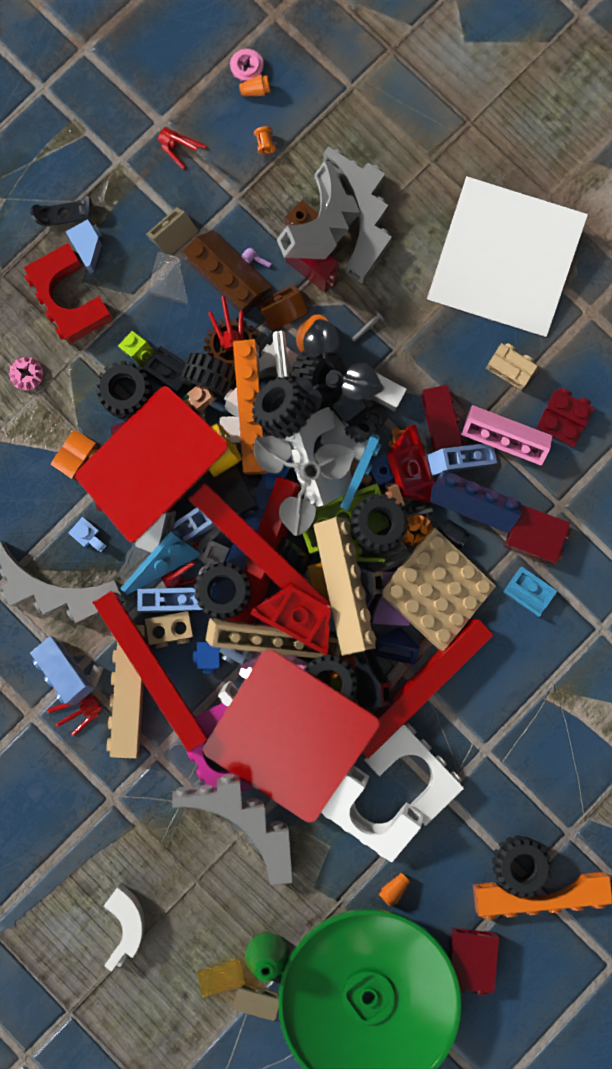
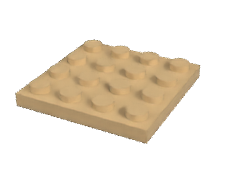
(437, 589)

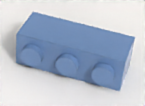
(61, 671)

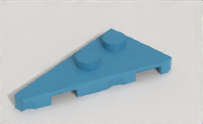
(362, 469)
(165, 558)

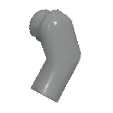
(95, 675)

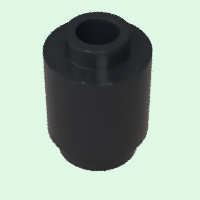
(453, 532)

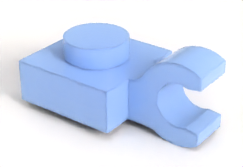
(86, 534)

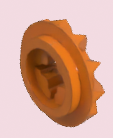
(414, 523)

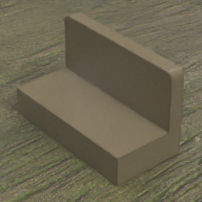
(172, 231)
(256, 1001)

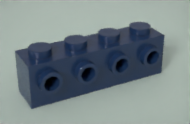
(476, 501)

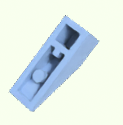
(461, 458)
(192, 525)
(167, 600)

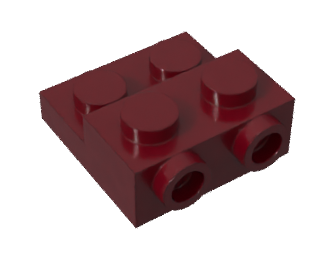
(565, 417)

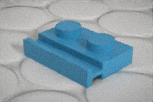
(530, 591)

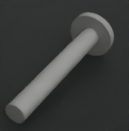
(367, 326)

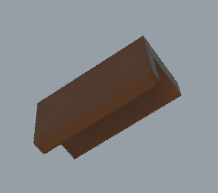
(282, 307)

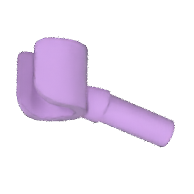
(250, 254)

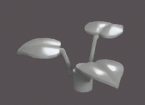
(334, 464)

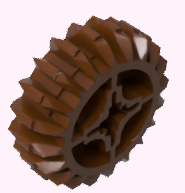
(211, 340)

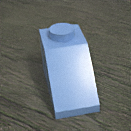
(87, 243)

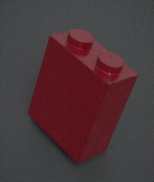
(320, 272)
(538, 535)
(474, 959)

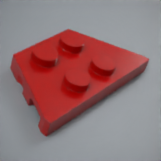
(411, 466)
(297, 616)

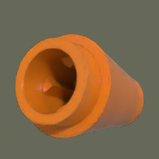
(256, 86)
(393, 891)

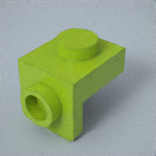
(136, 348)

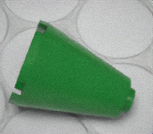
(266, 956)

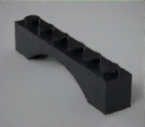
(372, 683)

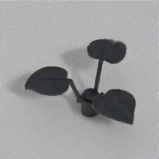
(360, 380)

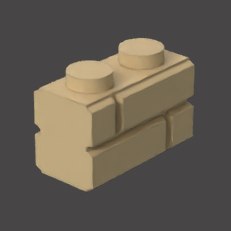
(512, 366)

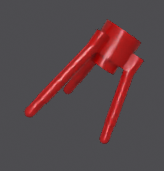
(172, 138)
(229, 335)
(173, 578)
(89, 706)

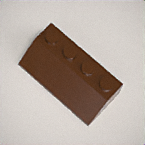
(226, 271)

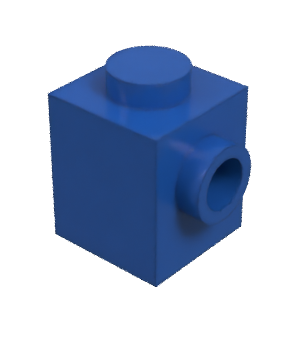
(381, 471)
(207, 657)

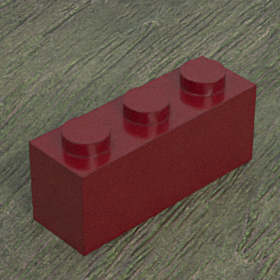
(441, 417)

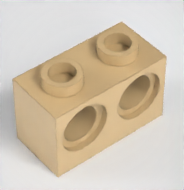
(169, 623)

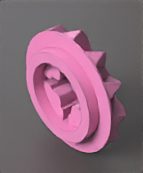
(241, 58)
(27, 382)

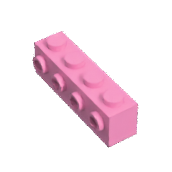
(507, 435)

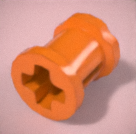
(264, 140)

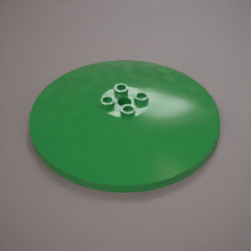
(379, 952)

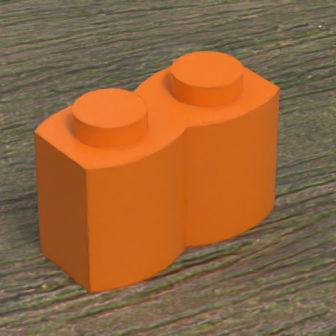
(74, 454)

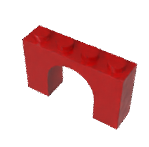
(45, 275)

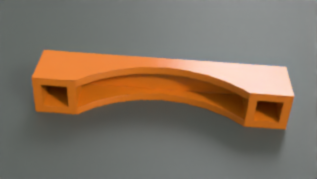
(248, 385)
(586, 890)

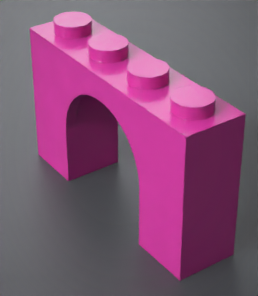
(206, 772)

